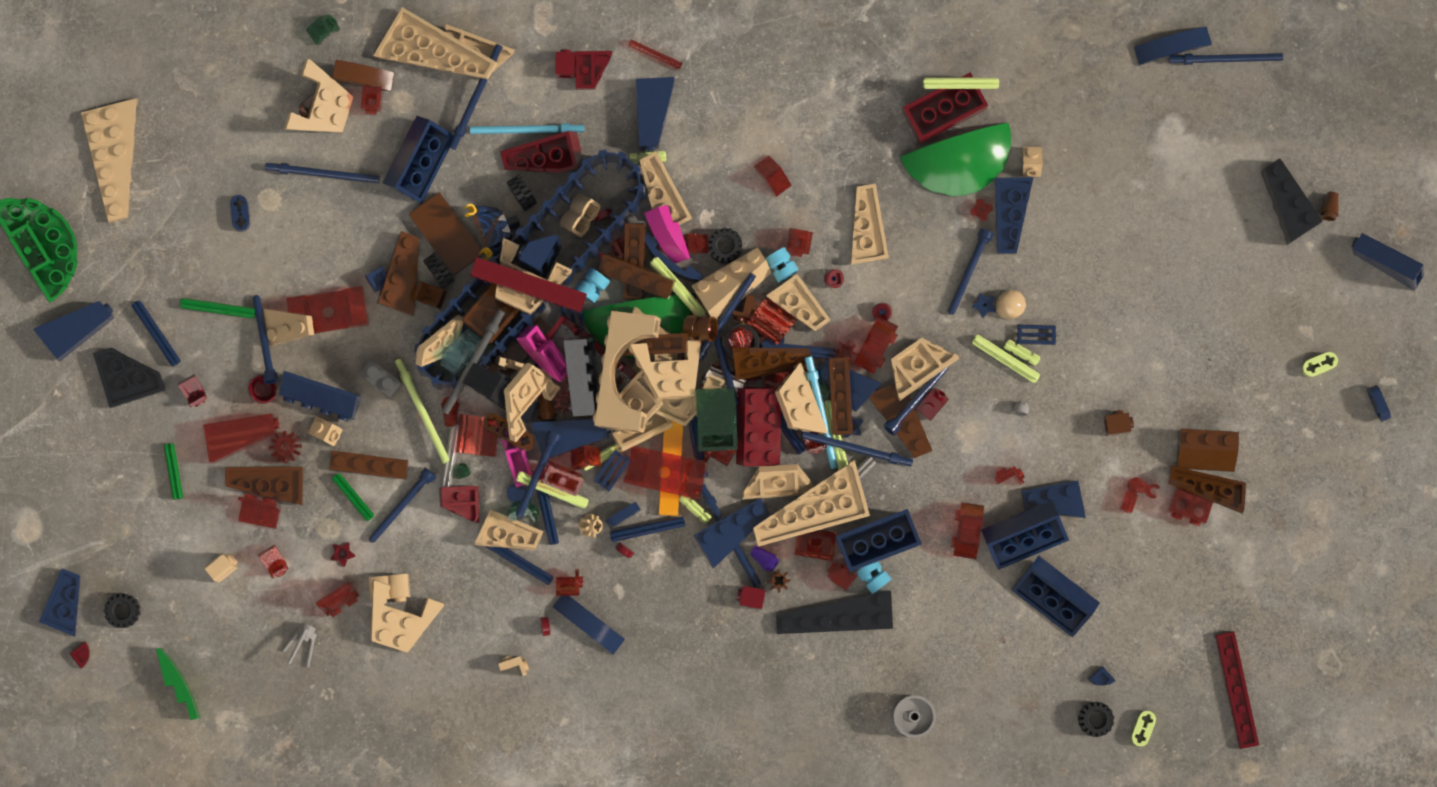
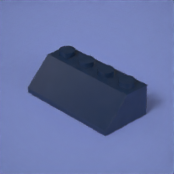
(418, 159)
(540, 255)
(319, 395)
(1025, 535)
(878, 540)
(1055, 596)

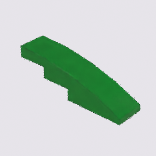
(173, 677)

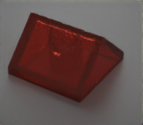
(816, 545)

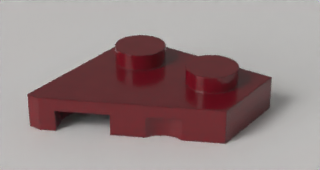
(590, 68)
(461, 501)

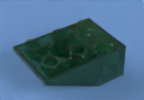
(716, 419)

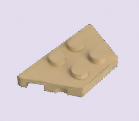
(480, 44)
(918, 365)
(639, 396)
(799, 403)
(777, 482)

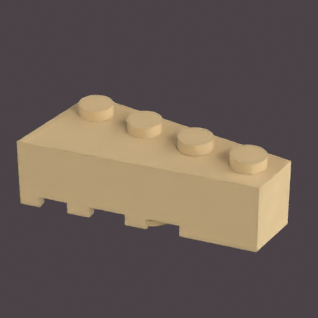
(720, 287)

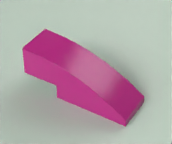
(667, 234)
(543, 352)
(517, 459)

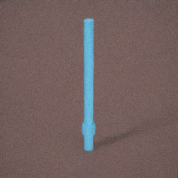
(526, 129)
(812, 376)

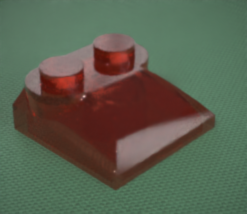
(338, 599)

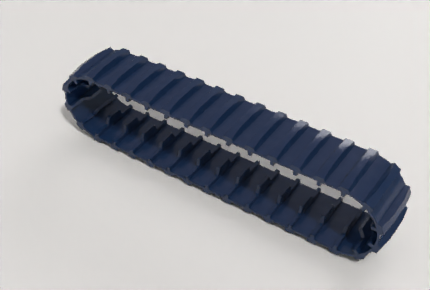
(534, 222)

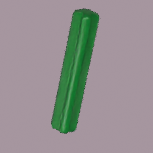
(173, 471)
(353, 497)

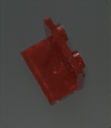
(257, 512)

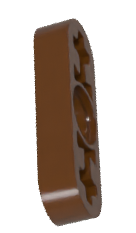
(494, 430)

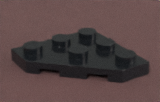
(126, 378)

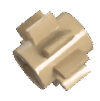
(590, 525)

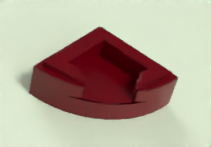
(81, 655)

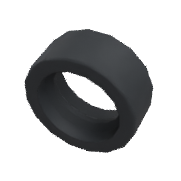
(727, 347)

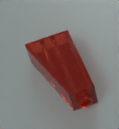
(236, 435)

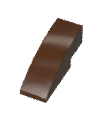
(362, 75)

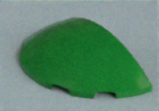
(961, 162)
(41, 242)
(670, 311)

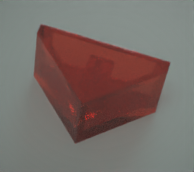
(773, 175)

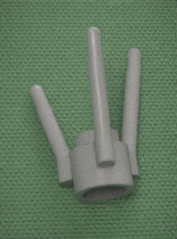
(304, 633)

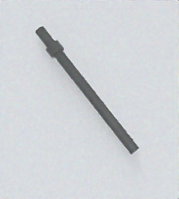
(491, 328)

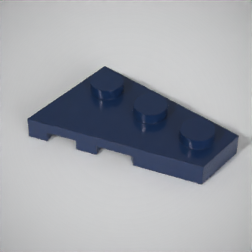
(861, 386)

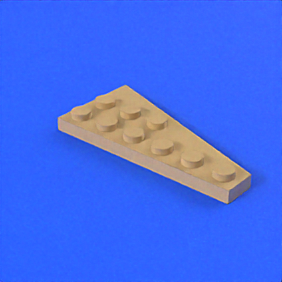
(424, 45)
(112, 147)
(825, 505)

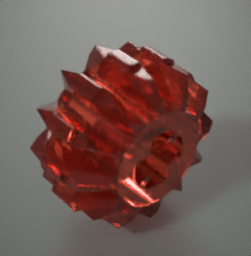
(291, 442)

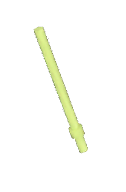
(406, 378)

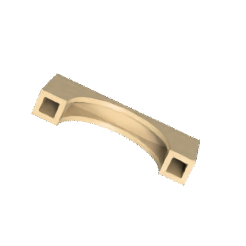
(623, 331)

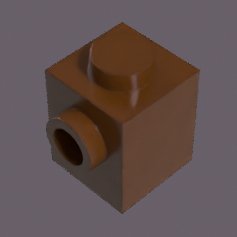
(1118, 423)

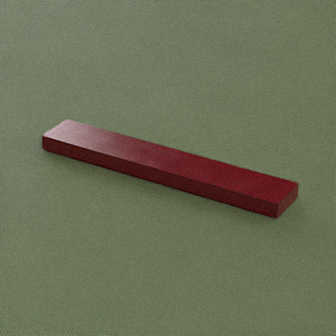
(528, 285)
(1237, 690)

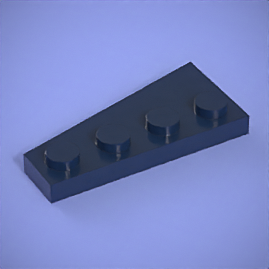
(1011, 206)
(729, 532)

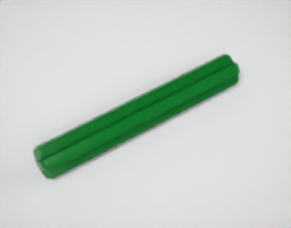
(218, 308)

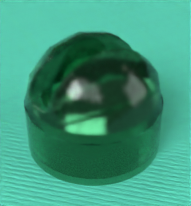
(462, 471)

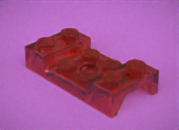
(347, 305)
(685, 475)

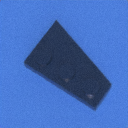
(1065, 497)
(63, 603)

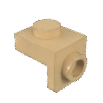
(1032, 161)
(325, 431)
(510, 662)

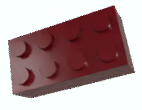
(943, 110)
(758, 427)

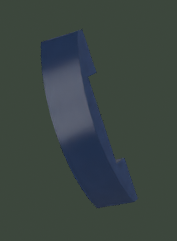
(1172, 45)
(690, 273)
(589, 623)

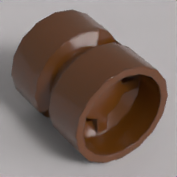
(700, 328)

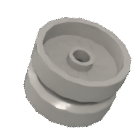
(902, 716)

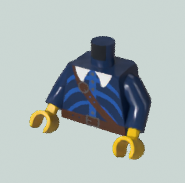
(492, 227)

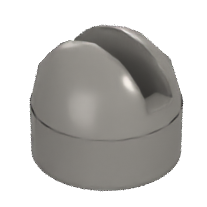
(1020, 409)

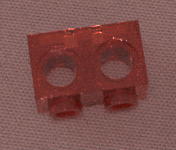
(1191, 502)

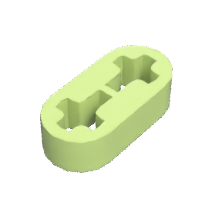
(1321, 368)
(1139, 726)

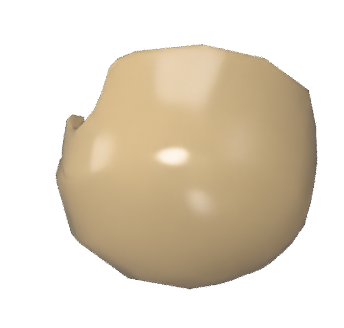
(1010, 304)

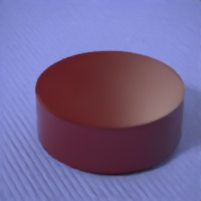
(603, 215)
(624, 550)
(545, 626)

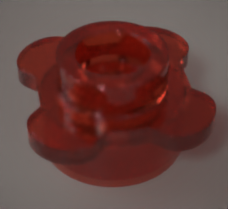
(976, 210)

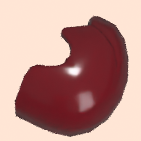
(261, 392)

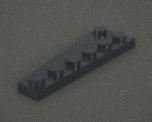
(853, 614)

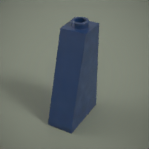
(652, 106)
(1389, 261)
(72, 330)
(573, 432)

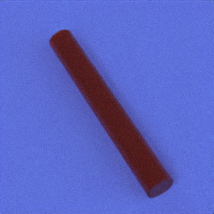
(655, 54)

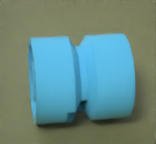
(779, 258)
(592, 285)
(878, 581)

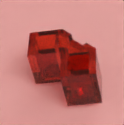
(875, 345)
(968, 530)

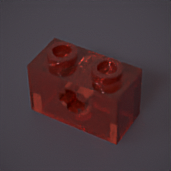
(562, 478)

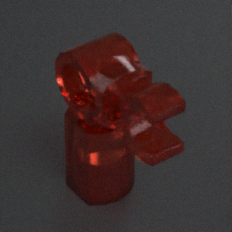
(1135, 486)

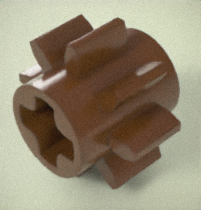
(778, 575)

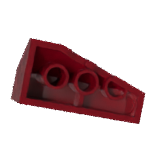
(550, 154)

